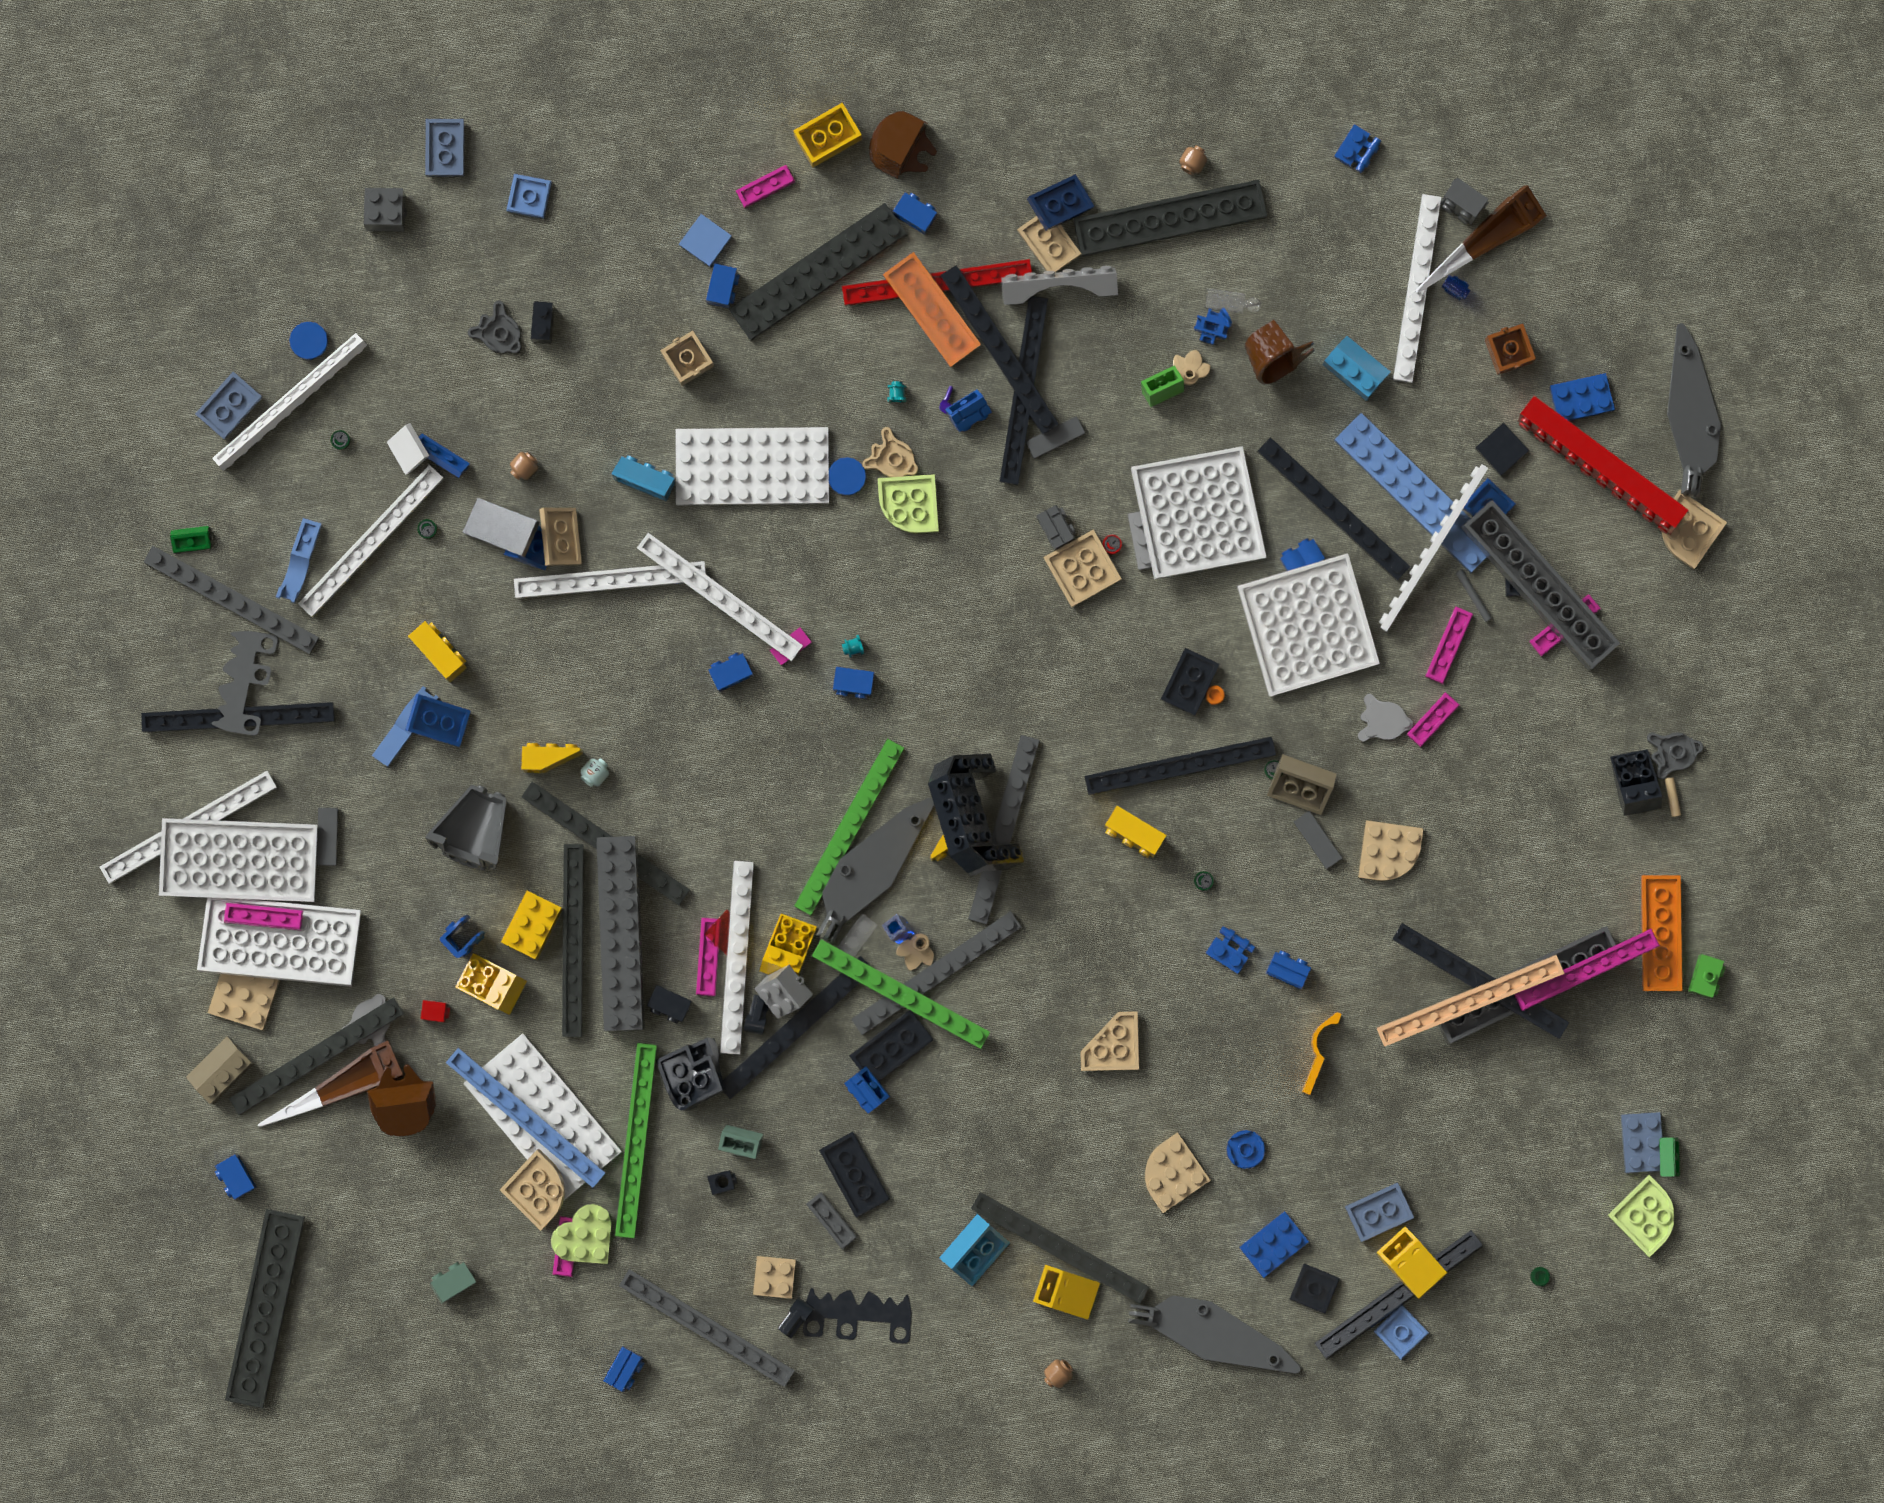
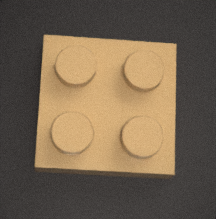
(774, 1277)

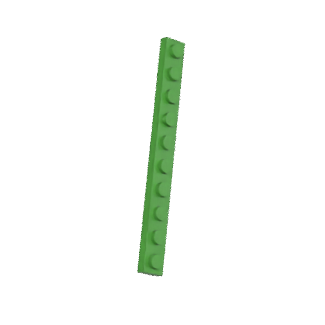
(849, 826)
(900, 994)
(636, 1140)

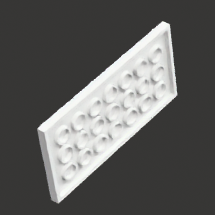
(752, 466)
(238, 860)
(317, 954)
(540, 1088)

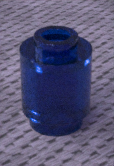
(1456, 287)

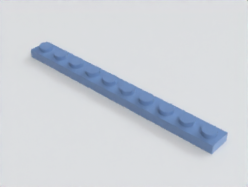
(525, 1117)

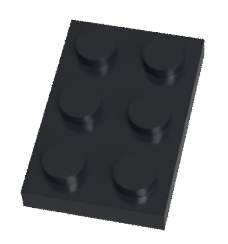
(1190, 681)

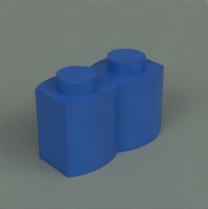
(1305, 554)

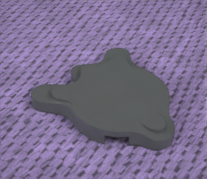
(498, 332)
(1674, 752)

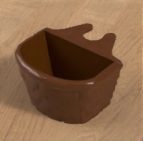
(897, 144)
(1273, 353)
(402, 1105)

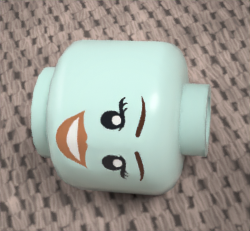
(594, 772)

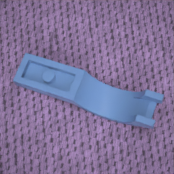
(299, 560)
(397, 735)

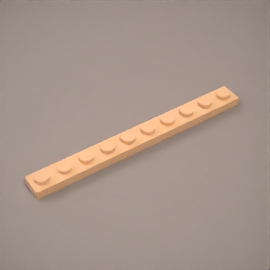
(1470, 1000)

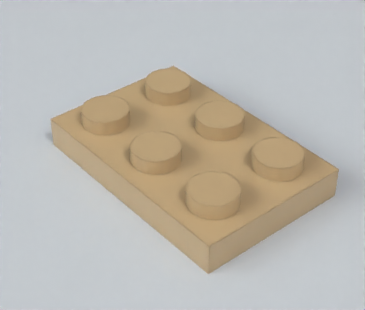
(1051, 247)
(560, 536)

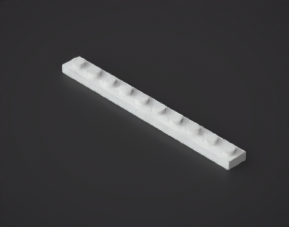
(1416, 300)
(289, 402)
(1436, 540)
(371, 541)
(596, 581)
(719, 596)
(215, 810)
(736, 957)

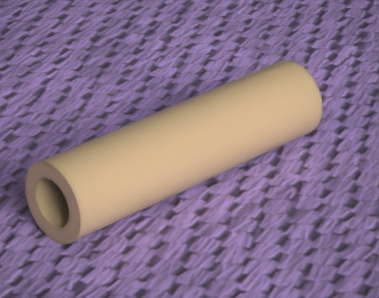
(1672, 797)

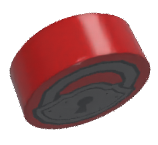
(1112, 544)

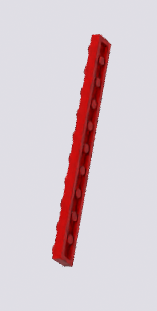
(975, 277)

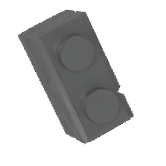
(1055, 527)

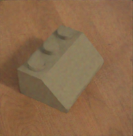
(1302, 784)
(219, 1070)

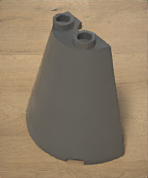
(471, 829)

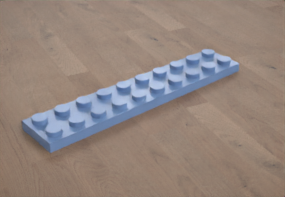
(1408, 486)

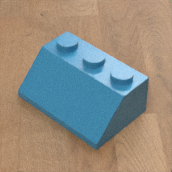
(1356, 368)
(643, 477)
(974, 1250)

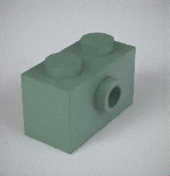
(740, 1141)
(452, 1282)

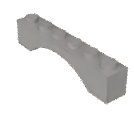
(1020, 288)

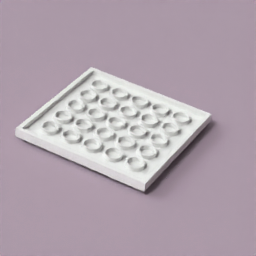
(1198, 512)
(1308, 624)

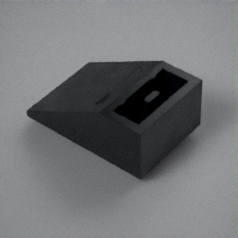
(1636, 782)

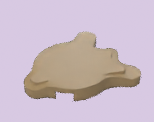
(892, 457)

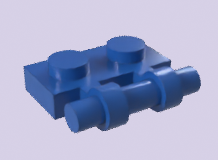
(1353, 144)
(1227, 955)

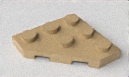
(1114, 1045)

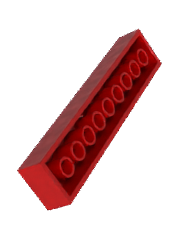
(1602, 465)

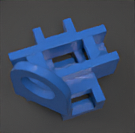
(1222, 323)

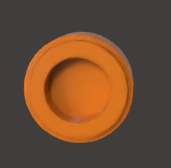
(1214, 695)

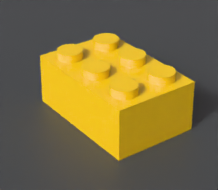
(827, 135)
(438, 651)
(1134, 832)
(531, 925)

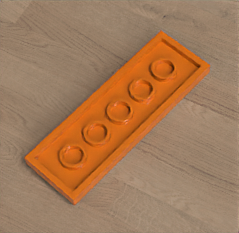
(931, 309)
(1663, 915)

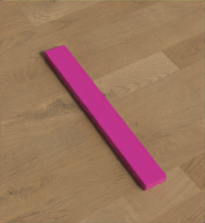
(1588, 969)

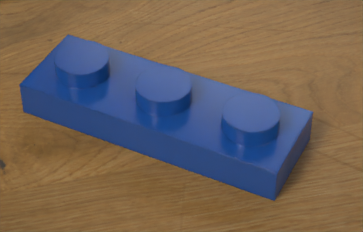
(444, 457)

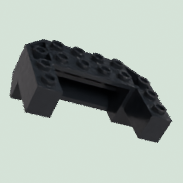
(963, 816)

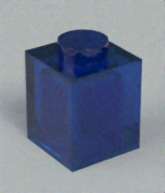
(898, 929)

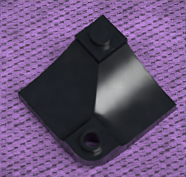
(692, 1074)

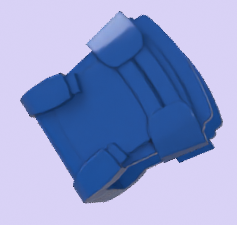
(452, 946)

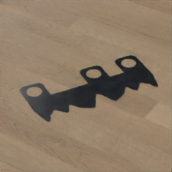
(847, 1311)

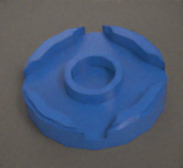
(308, 340)
(846, 476)
(1245, 1149)

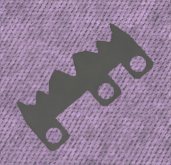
(242, 671)

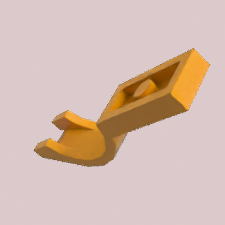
(1317, 1063)

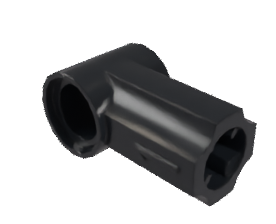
(756, 1018)
(798, 1313)

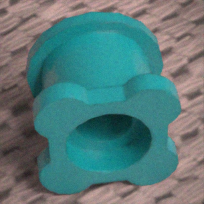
(896, 392)
(853, 646)

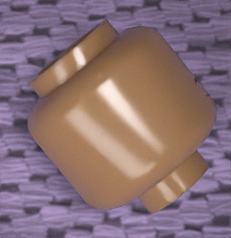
(1193, 160)
(523, 466)
(1058, 1373)

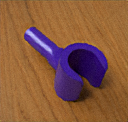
(944, 403)

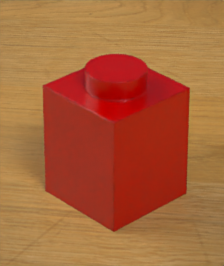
(435, 1011)

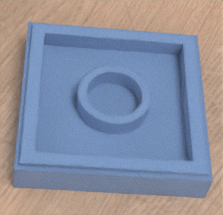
(529, 196)
(705, 240)
(1401, 1332)

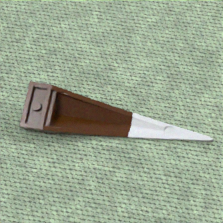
(1508, 220)
(350, 1081)

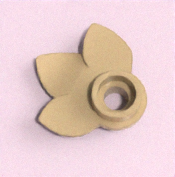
(1191, 364)
(916, 955)

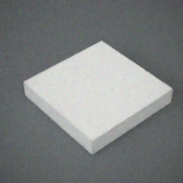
(407, 448)

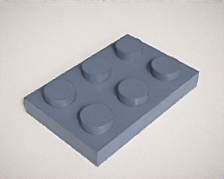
(444, 148)
(228, 405)
(1641, 1141)
(1379, 1212)

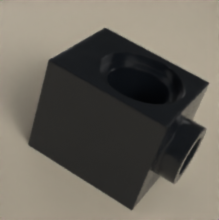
(713, 1182)

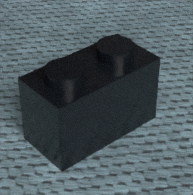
(542, 322)
(669, 1004)

